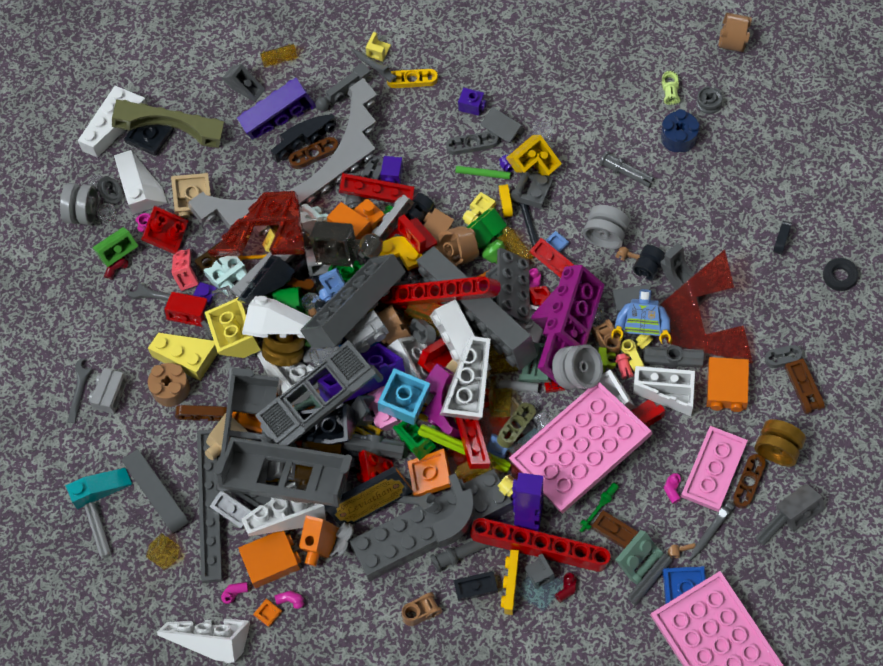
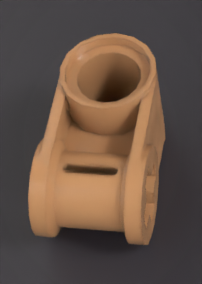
(602, 334)
(422, 609)

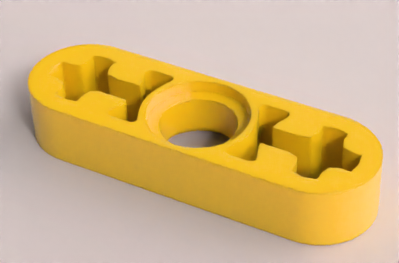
(407, 73)

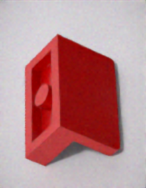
(416, 234)
(185, 308)
(434, 354)
(649, 412)

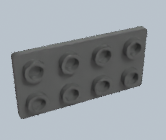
(513, 276)

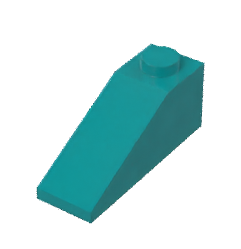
(97, 486)

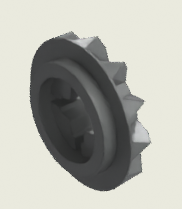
(114, 189)

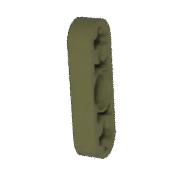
(516, 417)

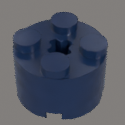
(679, 131)

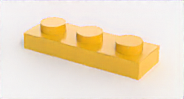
(509, 582)

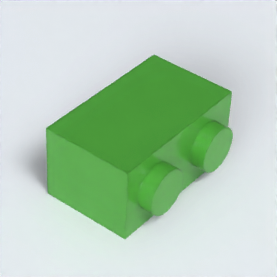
(115, 246)

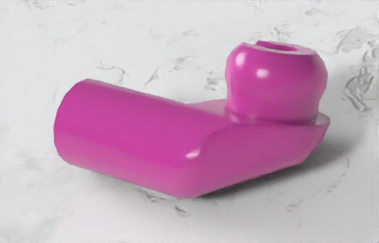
(534, 278)
(232, 591)
(290, 596)

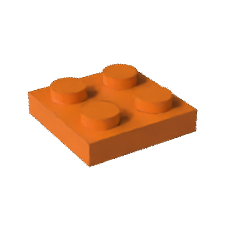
(429, 473)

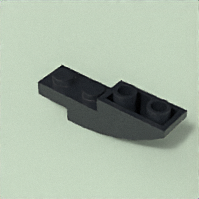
(308, 131)

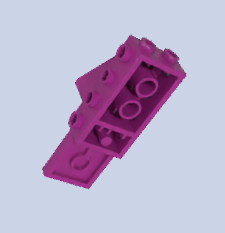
(568, 313)

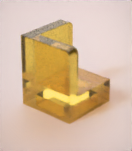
(163, 551)

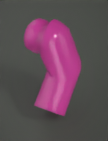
(671, 486)

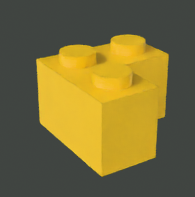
(534, 153)

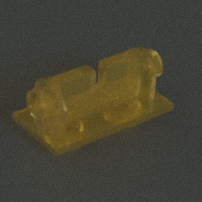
(278, 55)
(514, 244)
(469, 474)

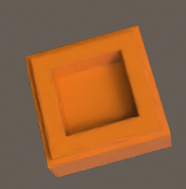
(267, 613)

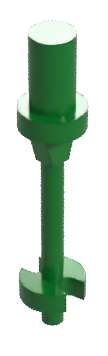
(606, 497)

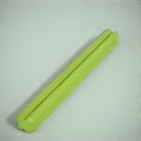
(456, 445)

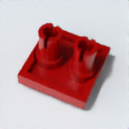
(164, 230)
(372, 465)

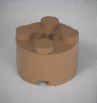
(734, 32)
(458, 245)
(394, 324)
(168, 384)

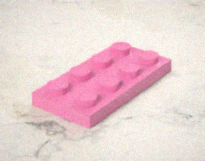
(714, 468)

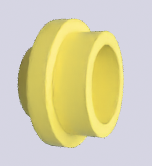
(643, 340)

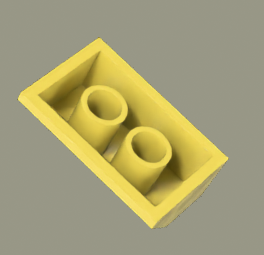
(226, 329)

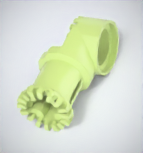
(670, 88)

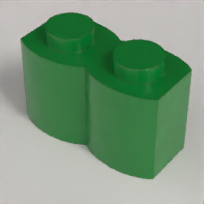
(487, 226)

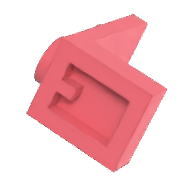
(182, 270)

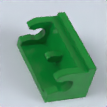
(416, 444)

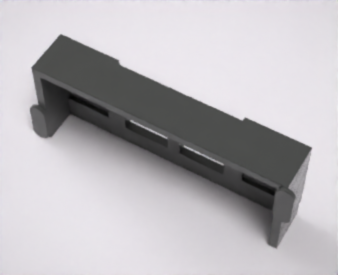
(350, 370)
(249, 395)
(245, 459)

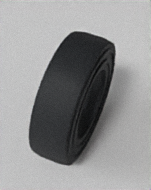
(840, 263)

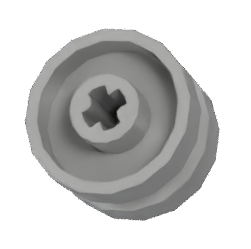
(78, 203)
(606, 227)
(577, 367)

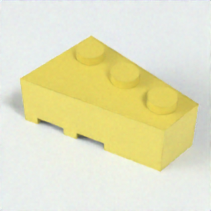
(190, 353)

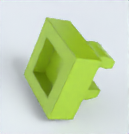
(604, 356)

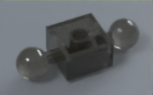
(337, 244)

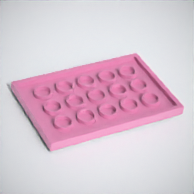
(581, 446)
(713, 628)

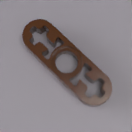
(315, 146)
(192, 412)
(759, 470)

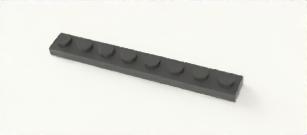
(209, 519)

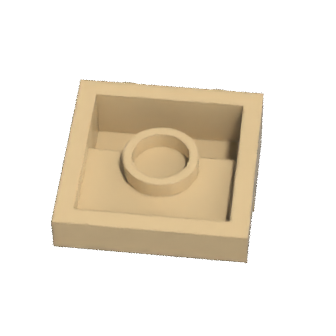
(185, 189)

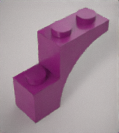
(440, 381)

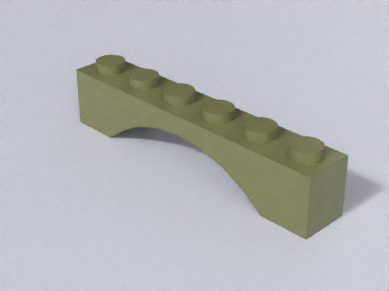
(134, 115)

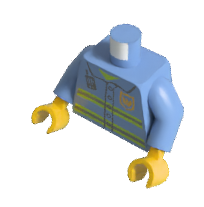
(643, 317)

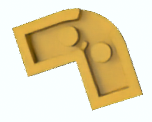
(401, 247)

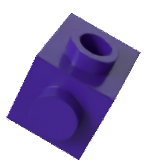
(471, 101)
(392, 169)

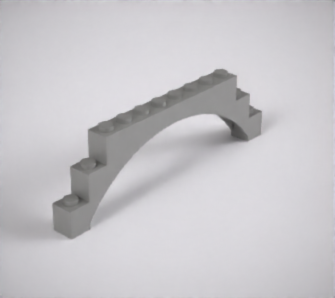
(350, 153)

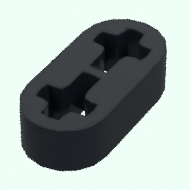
(782, 237)

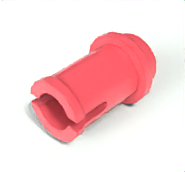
(624, 366)

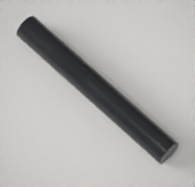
(529, 224)

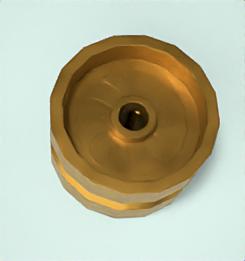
(283, 351)
(780, 442)

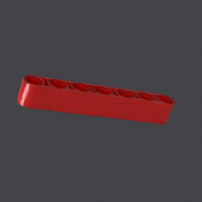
(442, 291)
(550, 542)

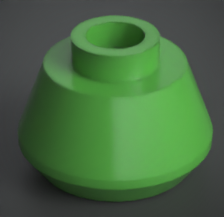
(490, 252)

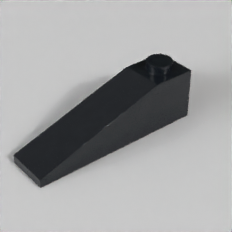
(334, 428)

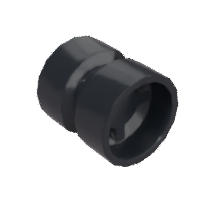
(421, 207)
(649, 262)

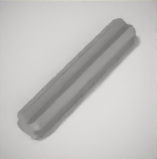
(97, 529)

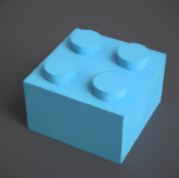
(403, 396)

